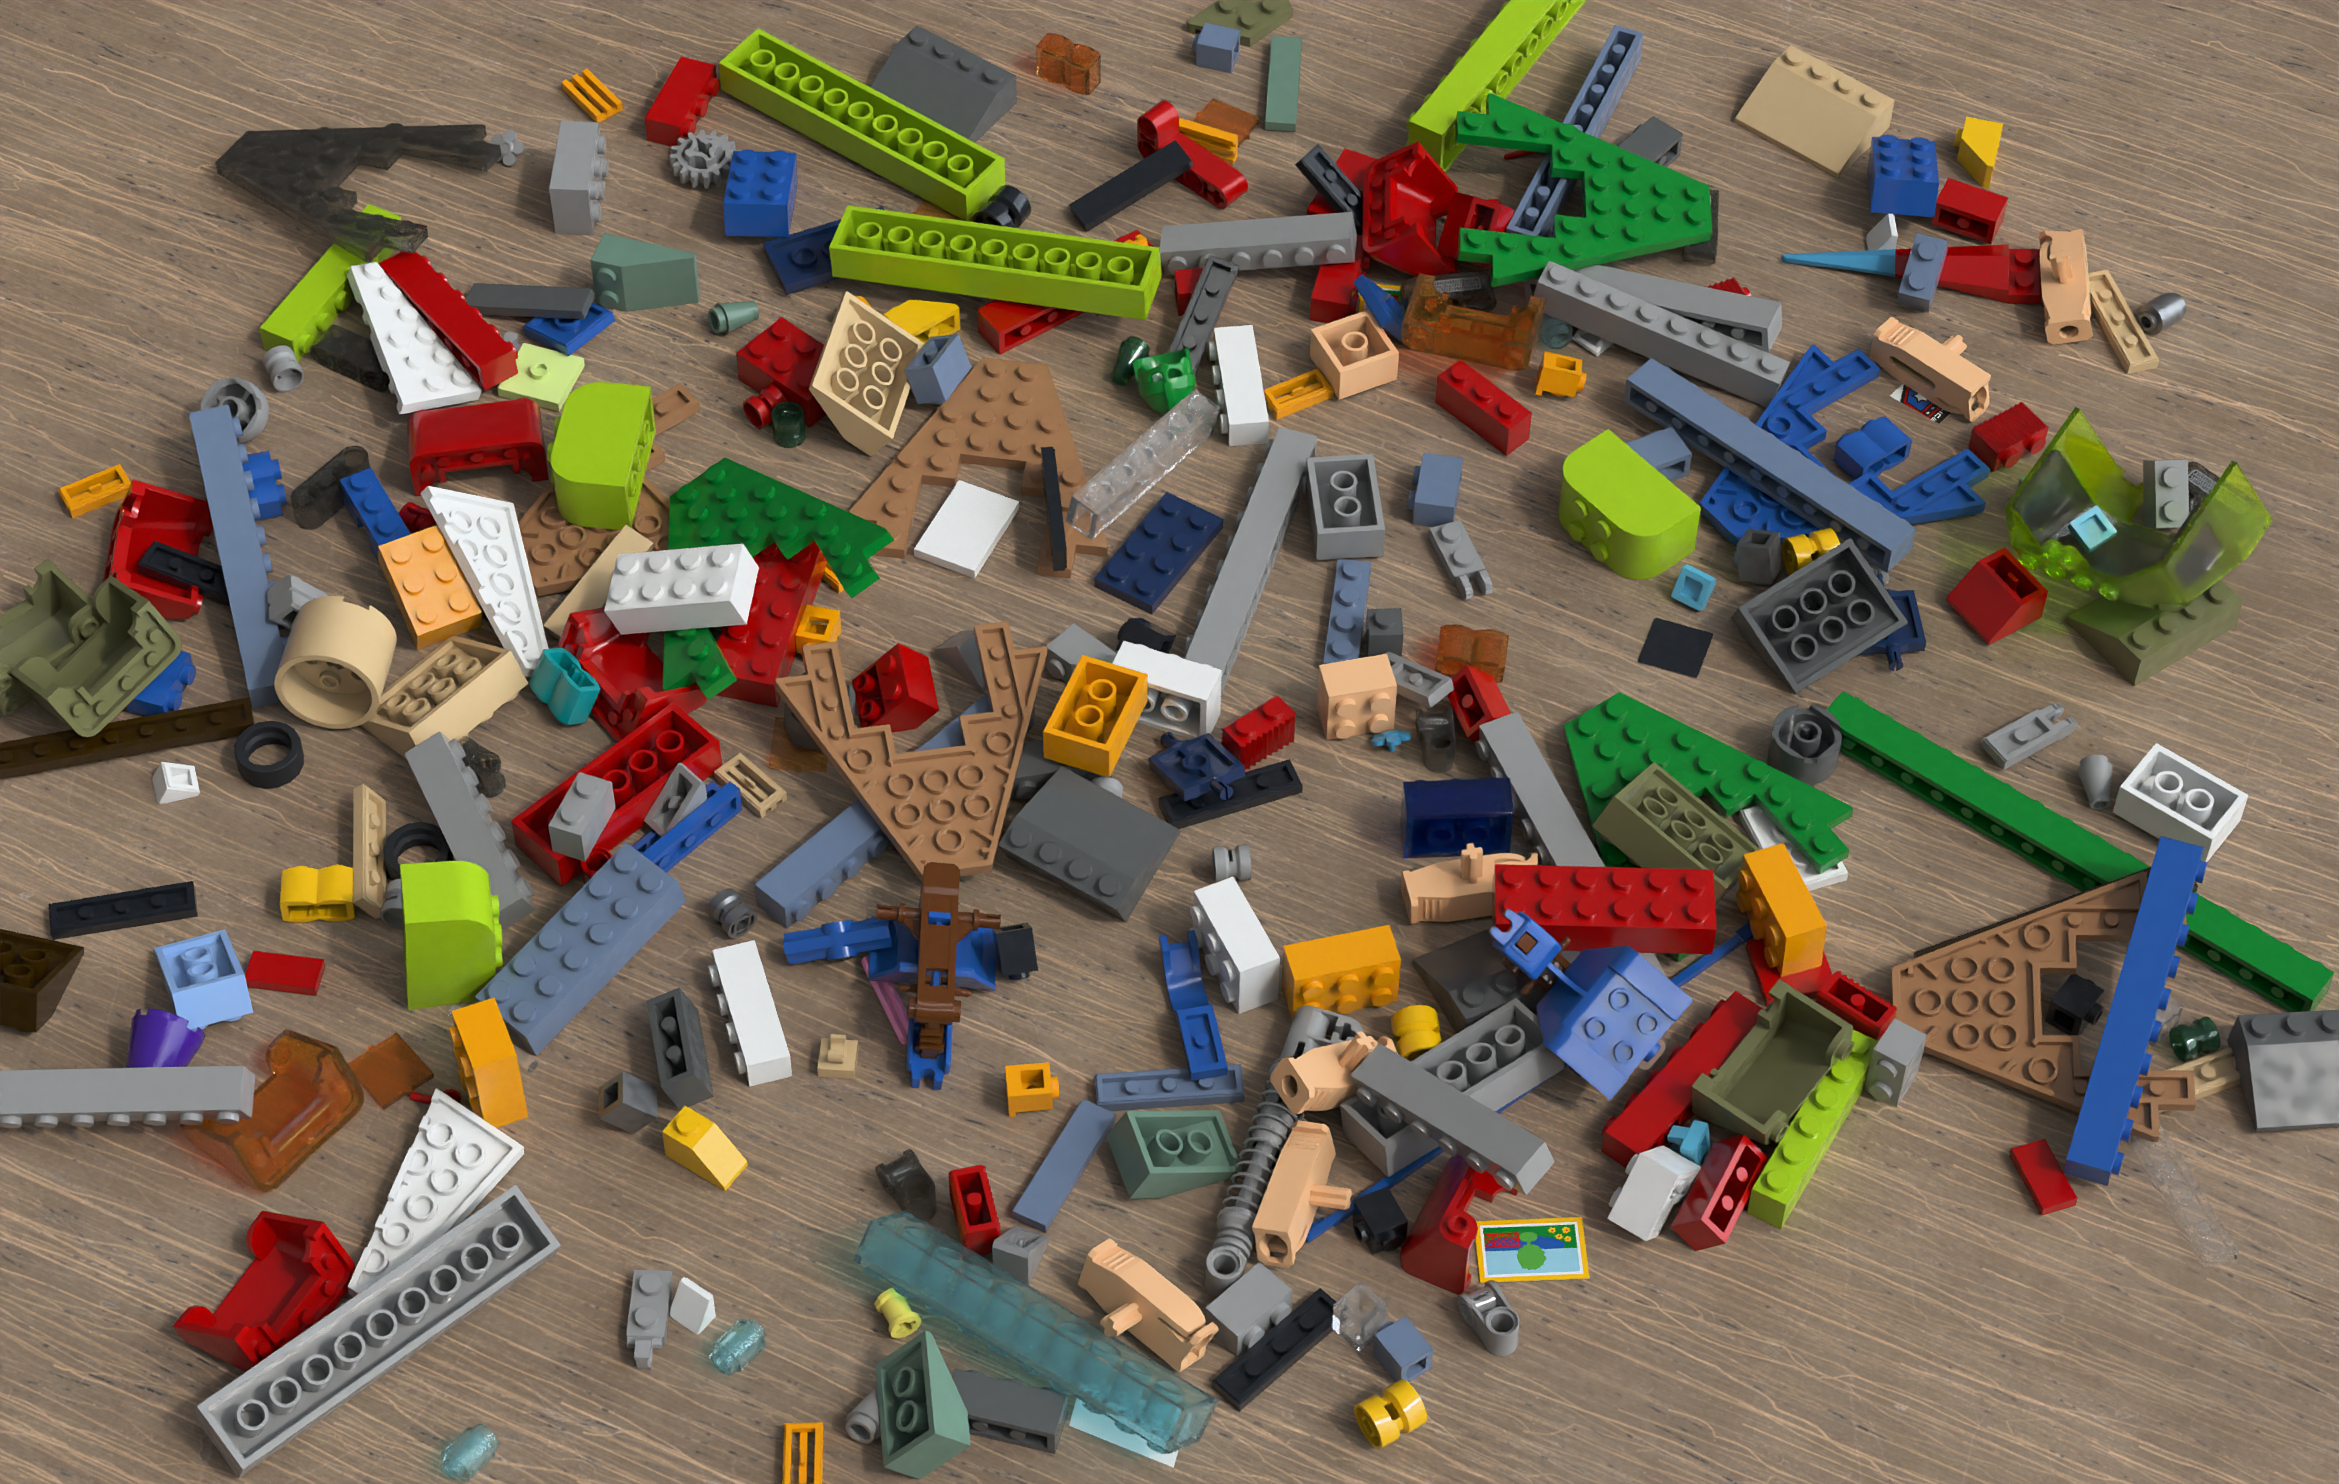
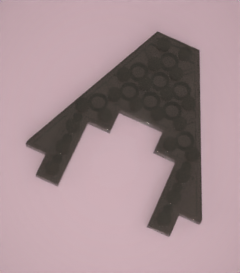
(305, 167)

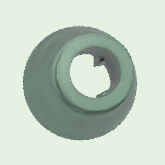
(731, 316)

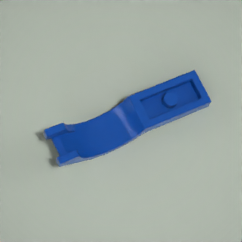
(1191, 1008)

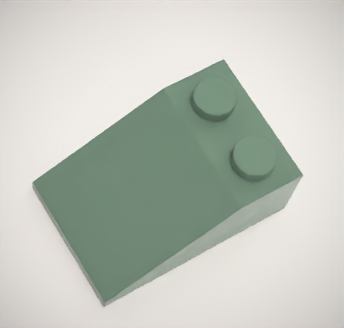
(642, 275)
(1172, 1151)
(919, 1409)

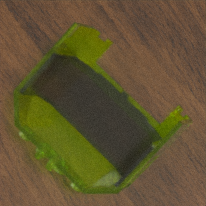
(2138, 561)

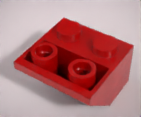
(1471, 213)
(1998, 596)
(896, 691)

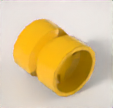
(1800, 550)
(1415, 1030)
(1393, 1412)

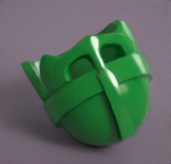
(1165, 379)

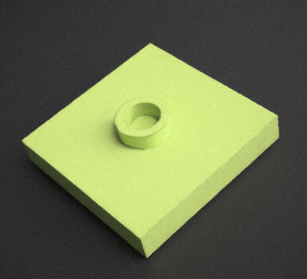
(542, 376)

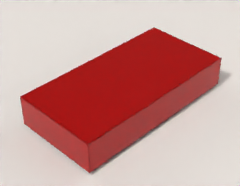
(284, 973)
(2043, 1177)

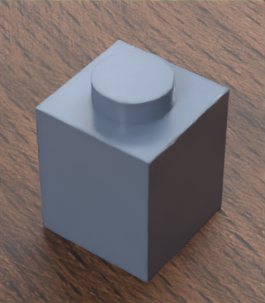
(1217, 47)
(1402, 1350)

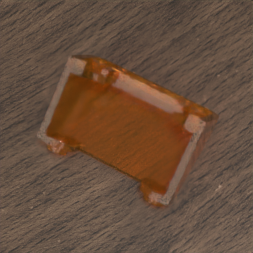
(1471, 334)
(291, 1113)

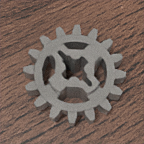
(702, 158)

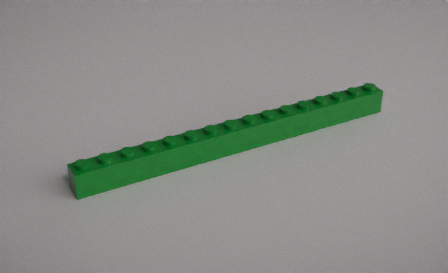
(2068, 850)

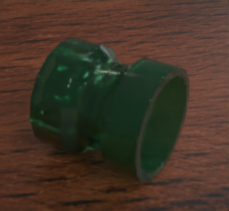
(788, 424)
(2194, 1039)

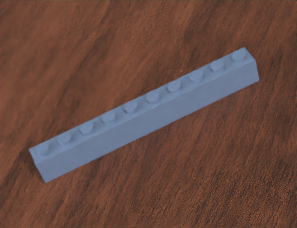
(1589, 114)
(1769, 464)
(239, 547)
(837, 849)

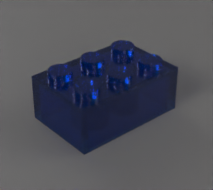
(1450, 813)

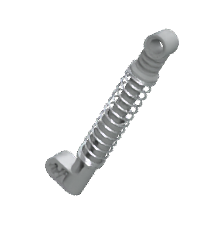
(1269, 1136)

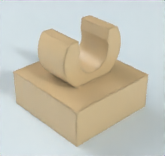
(838, 1057)

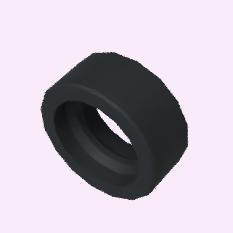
(265, 734)
(414, 835)

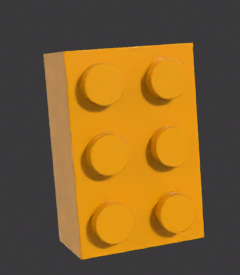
(429, 587)
(1095, 716)
(1781, 910)
(1342, 971)
(487, 1063)

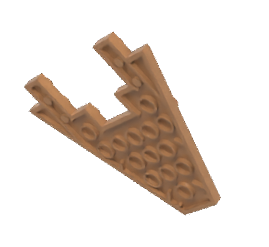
(563, 551)

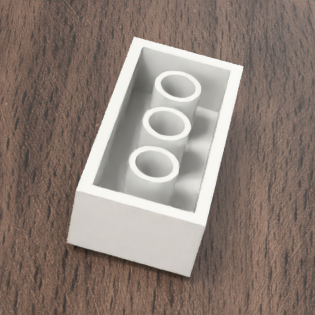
(681, 589)

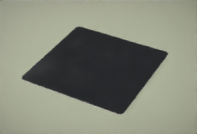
(1675, 647)

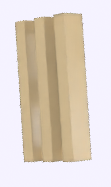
(766, 802)

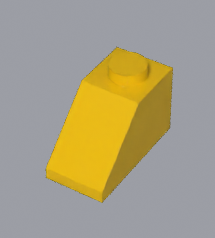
(1978, 148)
(926, 318)
(702, 1148)

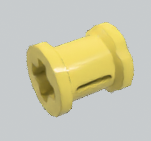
(897, 1313)

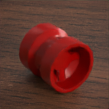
(759, 408)

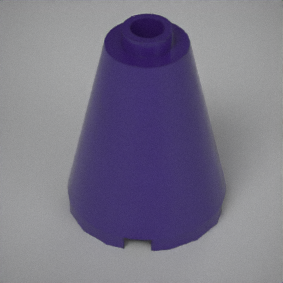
(161, 1040)

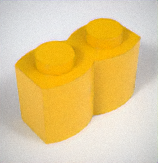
(317, 894)

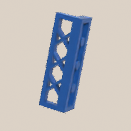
(694, 829)

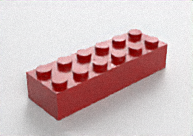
(767, 643)
(638, 772)
(1611, 906)

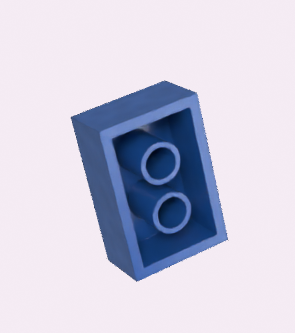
(1902, 176)
(760, 194)

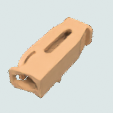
(2065, 286)
(1932, 368)
(1455, 887)
(1323, 1075)
(1296, 1192)
(1145, 1305)

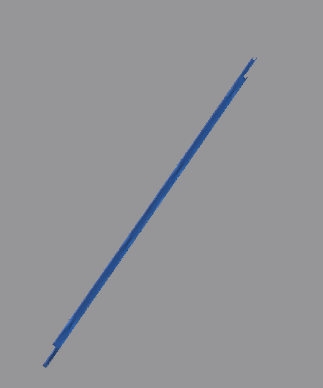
(1681, 979)

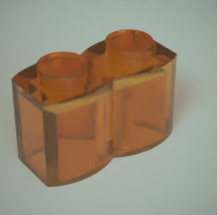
(1068, 63)
(1479, 649)

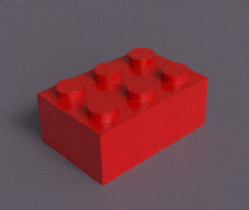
(785, 359)

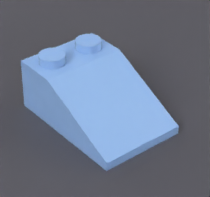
(204, 980)

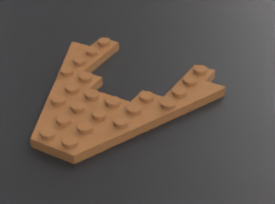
(995, 420)
(931, 801)
(1985, 1002)

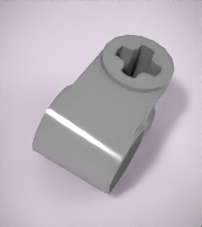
(1489, 1312)

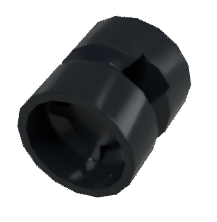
(1004, 208)

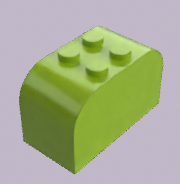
(602, 453)
(1625, 509)
(448, 932)

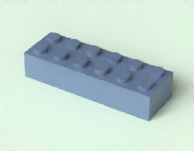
(583, 947)

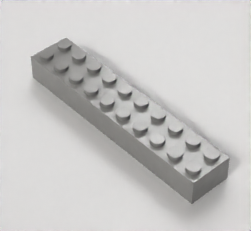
(376, 1331)

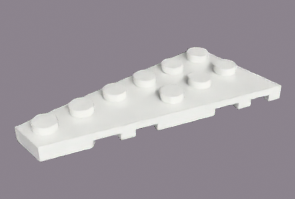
(409, 351)
(494, 561)
(438, 1185)

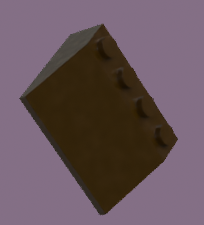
(33, 978)

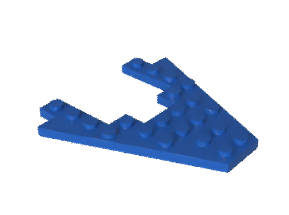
(1815, 383)

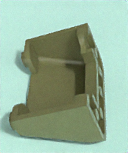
(1773, 1067)

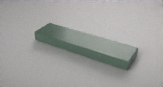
(1283, 83)

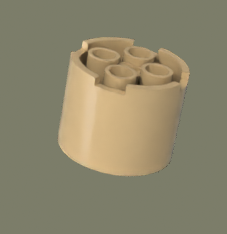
(335, 663)

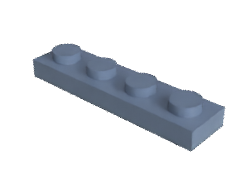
(1347, 611)

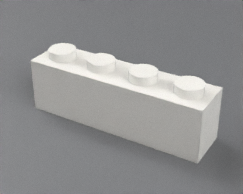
(1239, 386)
(751, 1013)

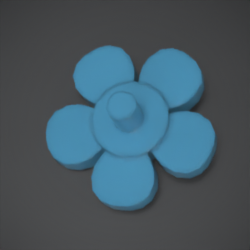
(1390, 738)

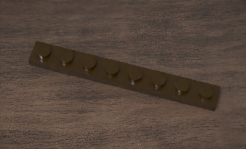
(126, 738)

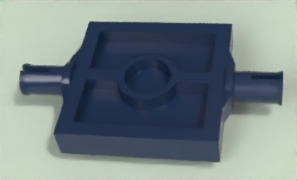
(1906, 639)
(1196, 766)

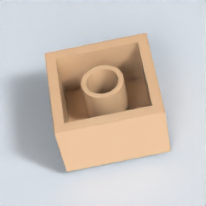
(1354, 354)
(1356, 697)

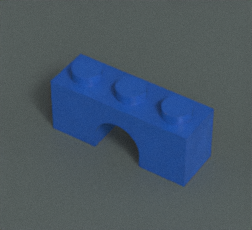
(372, 509)

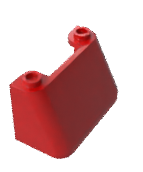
(1401, 208)
(476, 439)
(162, 516)
(626, 672)
(1444, 1232)
(287, 1289)

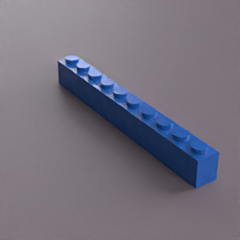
(2134, 1012)

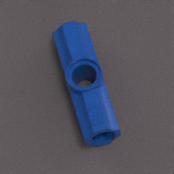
(839, 940)

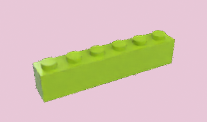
(317, 298)
(1810, 1135)

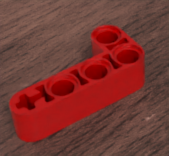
(1209, 177)

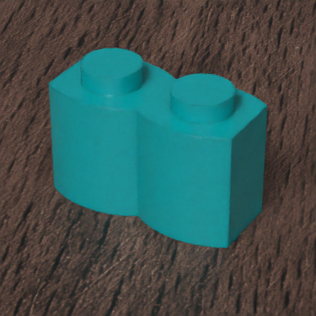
(564, 686)

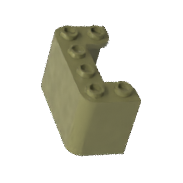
(47, 624)
(108, 666)

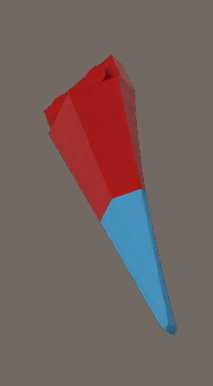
(1981, 270)

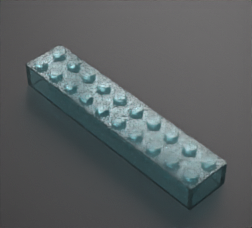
(1035, 1332)

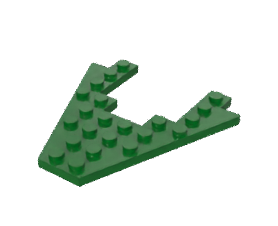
(1626, 199)
(751, 509)
(1625, 737)

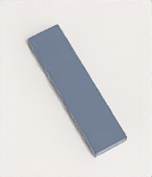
(1166, 1089)
(1064, 1165)

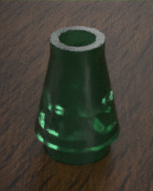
(1129, 350)

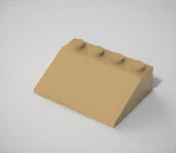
(1815, 111)
(863, 374)
(446, 693)

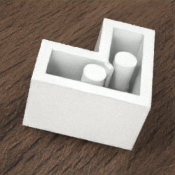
(1653, 1186)

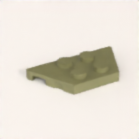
(1252, 17)

